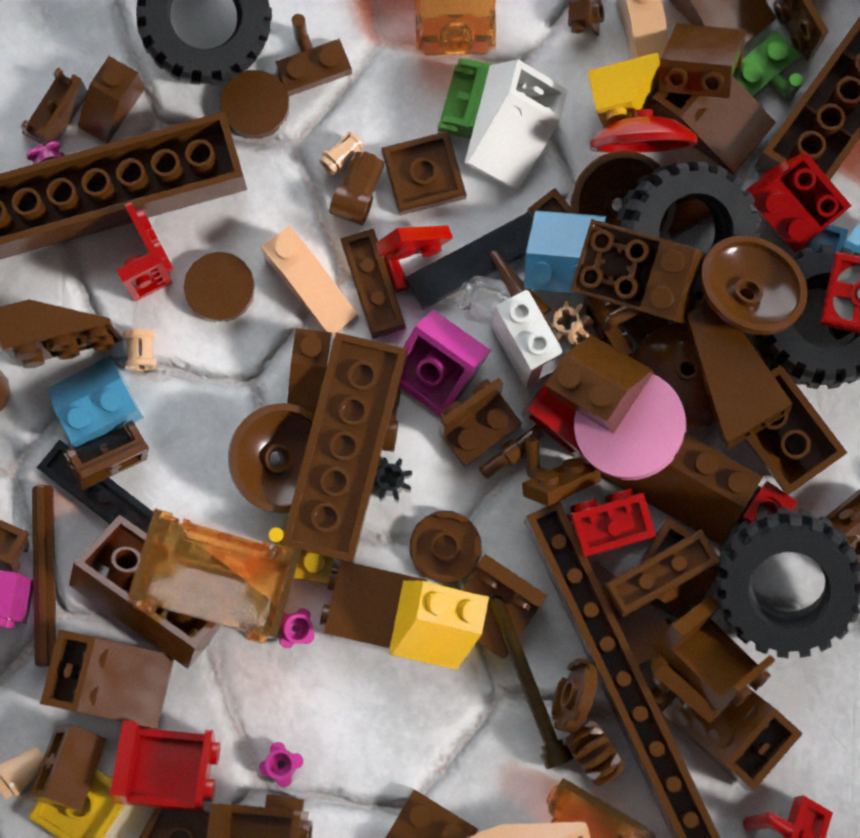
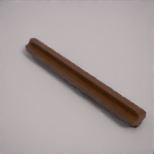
(43, 574)

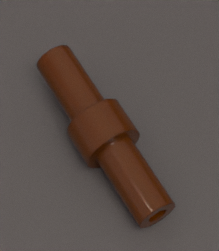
(509, 453)

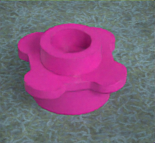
(44, 152)
(302, 635)
(271, 768)

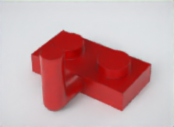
(409, 241)
(805, 820)

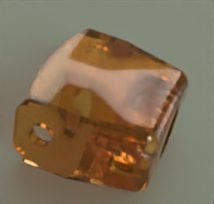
(455, 27)

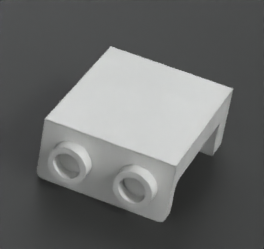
(526, 338)

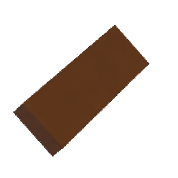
(372, 284)
(661, 573)

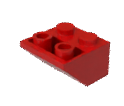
(798, 200)

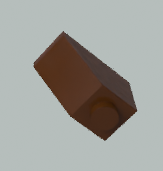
(110, 99)

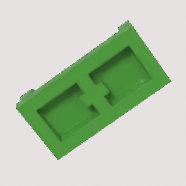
(464, 98)

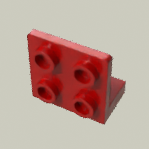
(145, 273)
(613, 524)

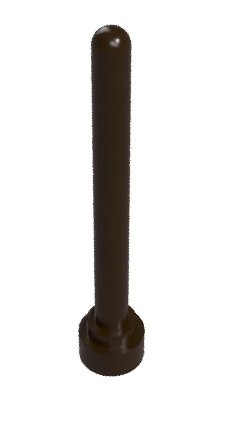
(554, 750)

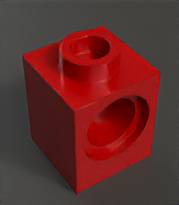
(768, 496)

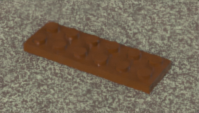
(344, 447)

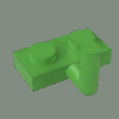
(767, 64)

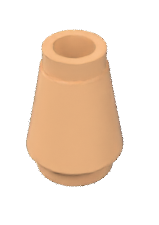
(19, 772)

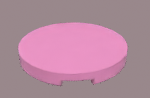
(644, 438)

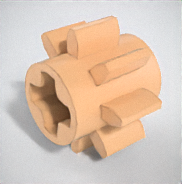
(578, 328)

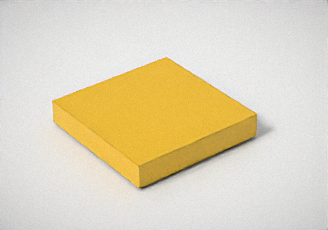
(93, 821)

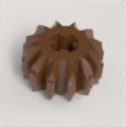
(595, 753)

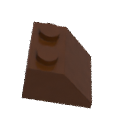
(598, 382)

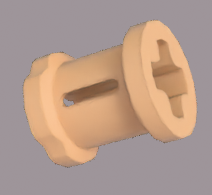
(135, 338)

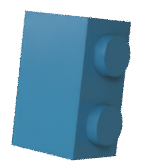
(555, 249)
(93, 402)

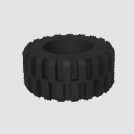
(199, 64)
(691, 179)
(799, 357)
(793, 629)

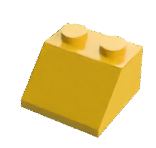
(624, 87)
(437, 623)

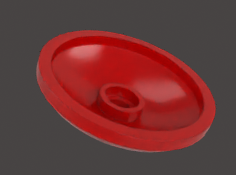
(643, 134)

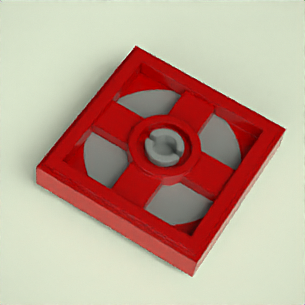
(842, 295)

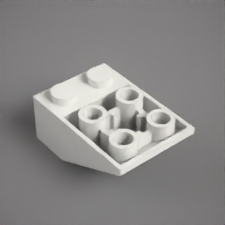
(514, 121)

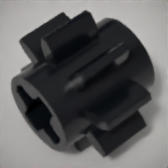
(396, 471)

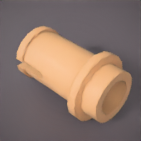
(341, 153)

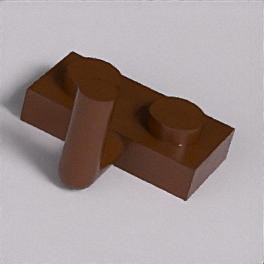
(312, 65)
(606, 323)
(558, 483)
(670, 680)

